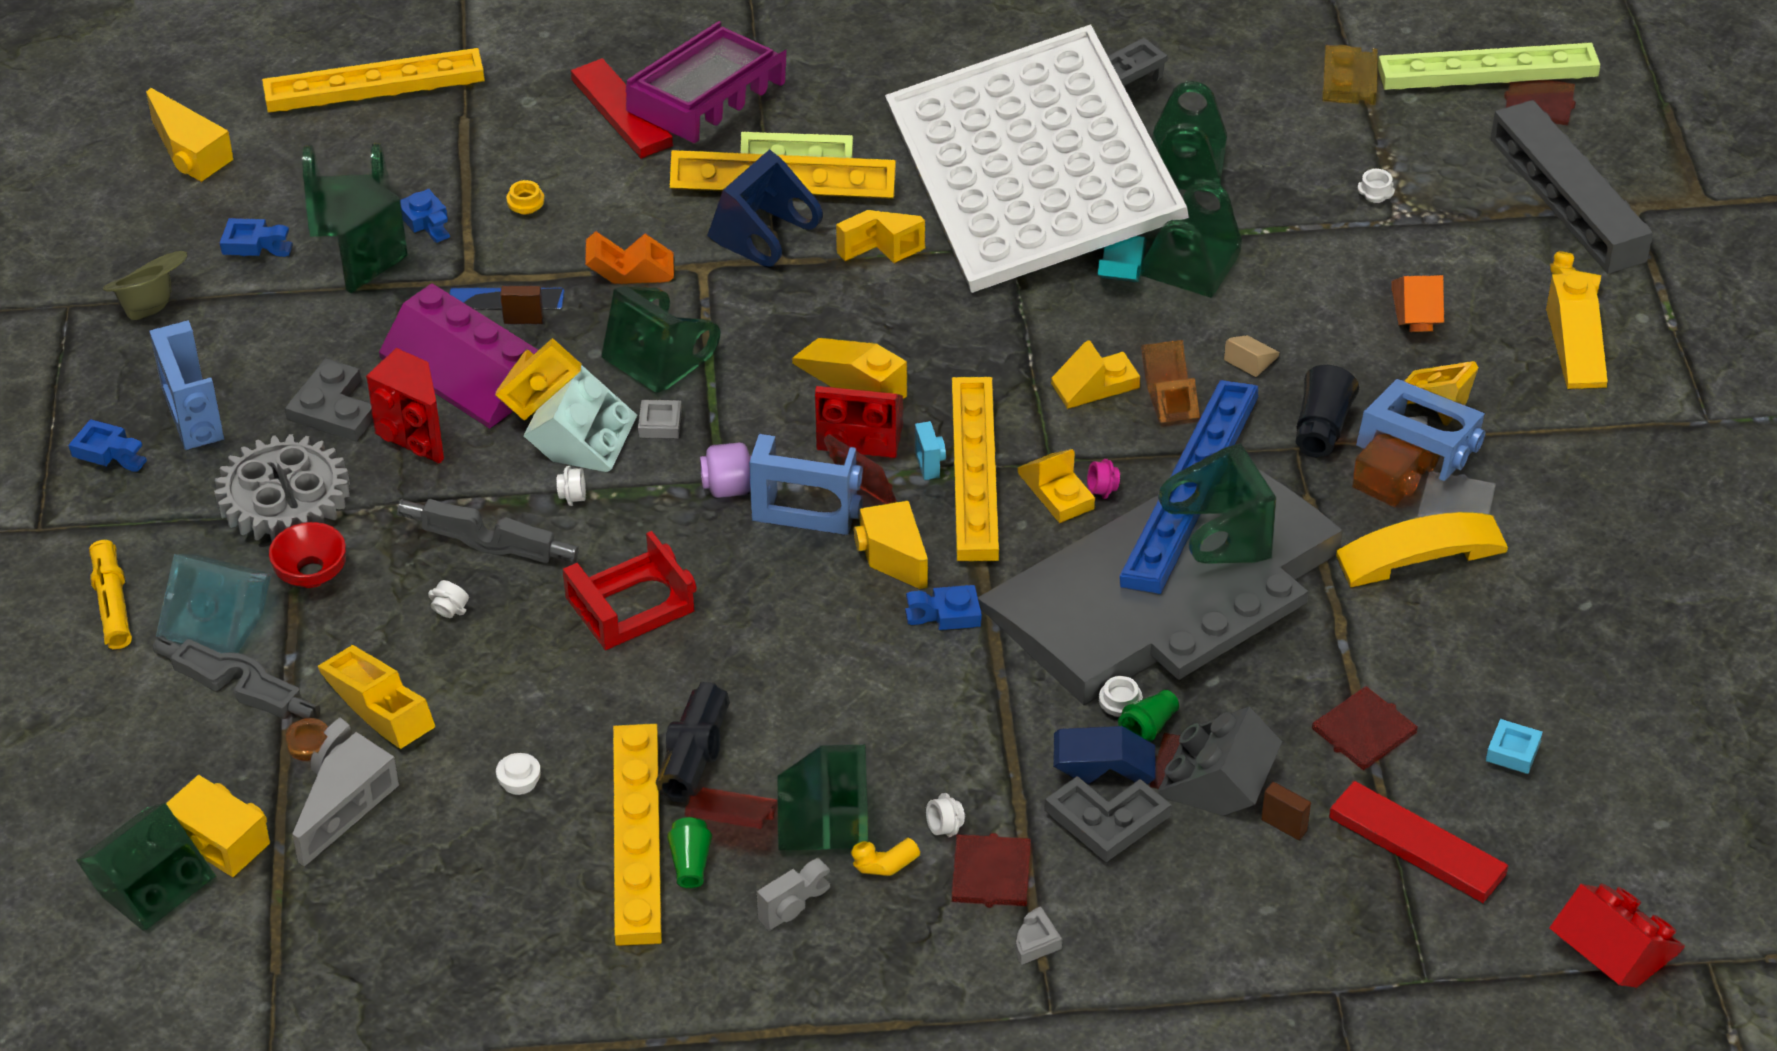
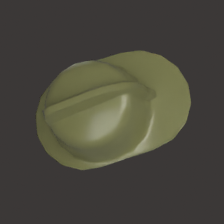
(148, 287)

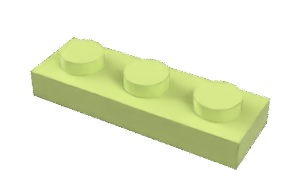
(797, 144)

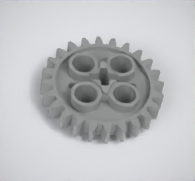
(257, 501)

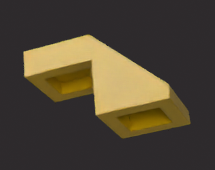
(891, 233)

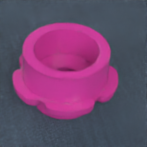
(1103, 478)

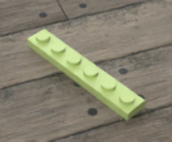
(1488, 66)

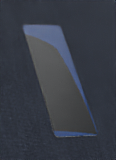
(490, 297)

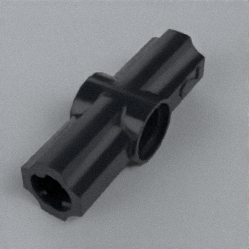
(692, 742)

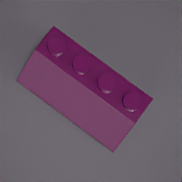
(463, 349)

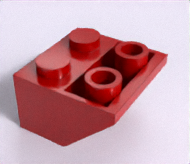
(406, 404)
(859, 419)
(1616, 934)

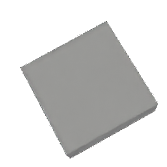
(660, 419)

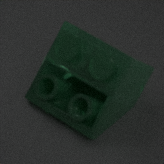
(369, 233)
(824, 800)
(147, 866)

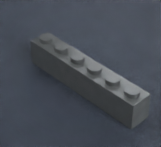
(1571, 186)

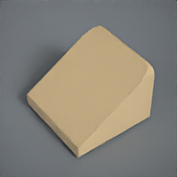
(1249, 354)

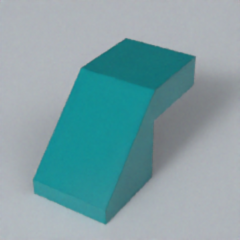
(1123, 259)

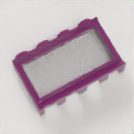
(700, 77)

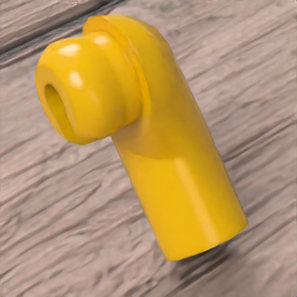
(1563, 265)
(884, 863)

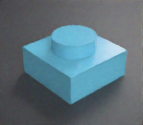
(928, 450)
(1514, 746)

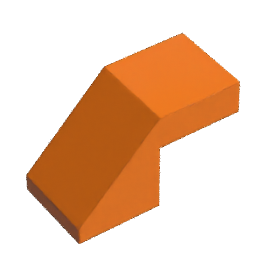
(640, 263)

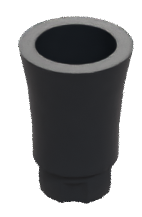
(1325, 404)

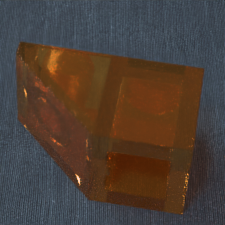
(1391, 468)

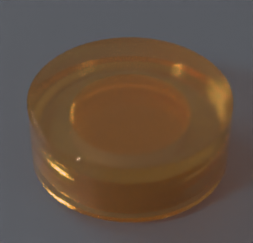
(305, 737)

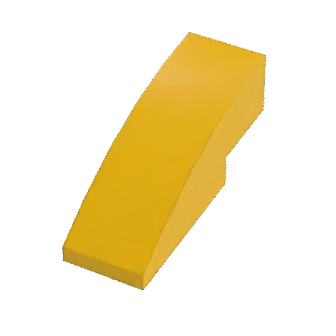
(378, 696)

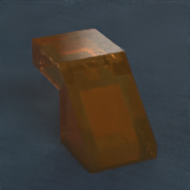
(1168, 383)

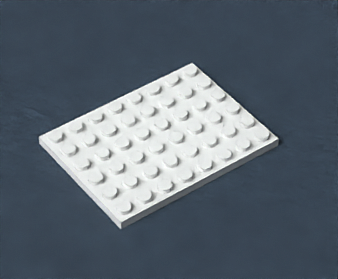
(1034, 158)

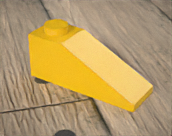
(191, 140)
(1577, 330)
(854, 366)

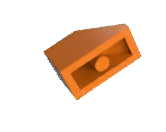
(1419, 301)

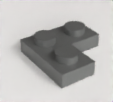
(326, 402)
(1106, 825)

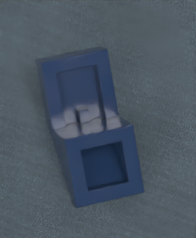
(1097, 749)

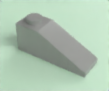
(346, 788)

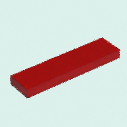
(608, 95)
(1418, 841)

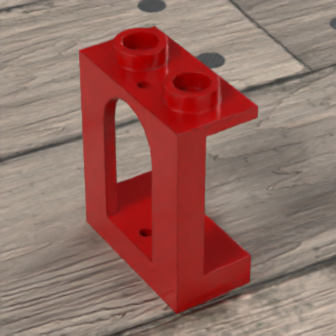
(589, 593)

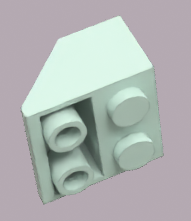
(582, 424)

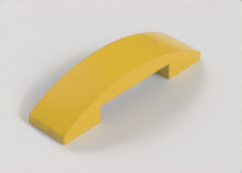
(1418, 541)

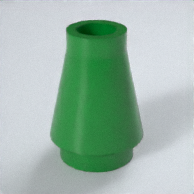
(1149, 714)
(689, 848)

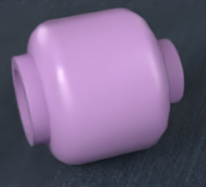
(726, 470)

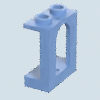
(187, 395)
(1388, 417)
(842, 480)

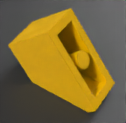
(893, 543)

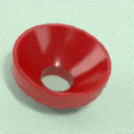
(305, 545)

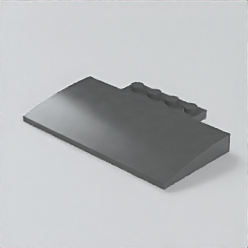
(1091, 629)

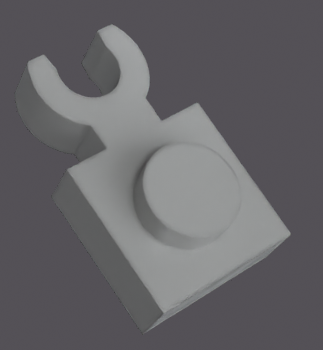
(786, 895)

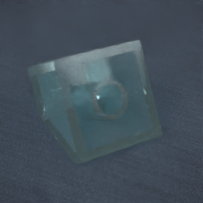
(212, 602)

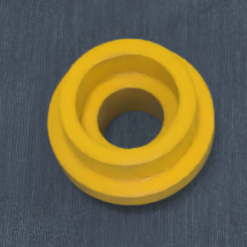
(525, 197)

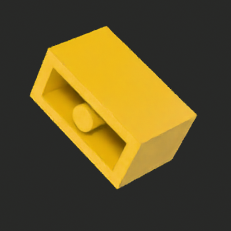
(220, 825)

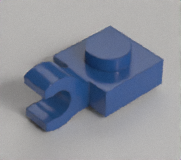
(425, 212)
(251, 235)
(102, 442)
(949, 606)

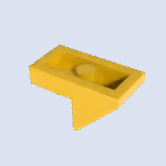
(537, 378)
(1092, 378)
(1447, 381)
(1057, 485)

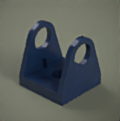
(764, 186)

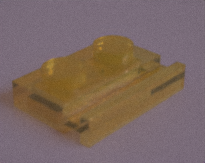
(1349, 74)

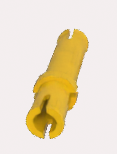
(108, 581)

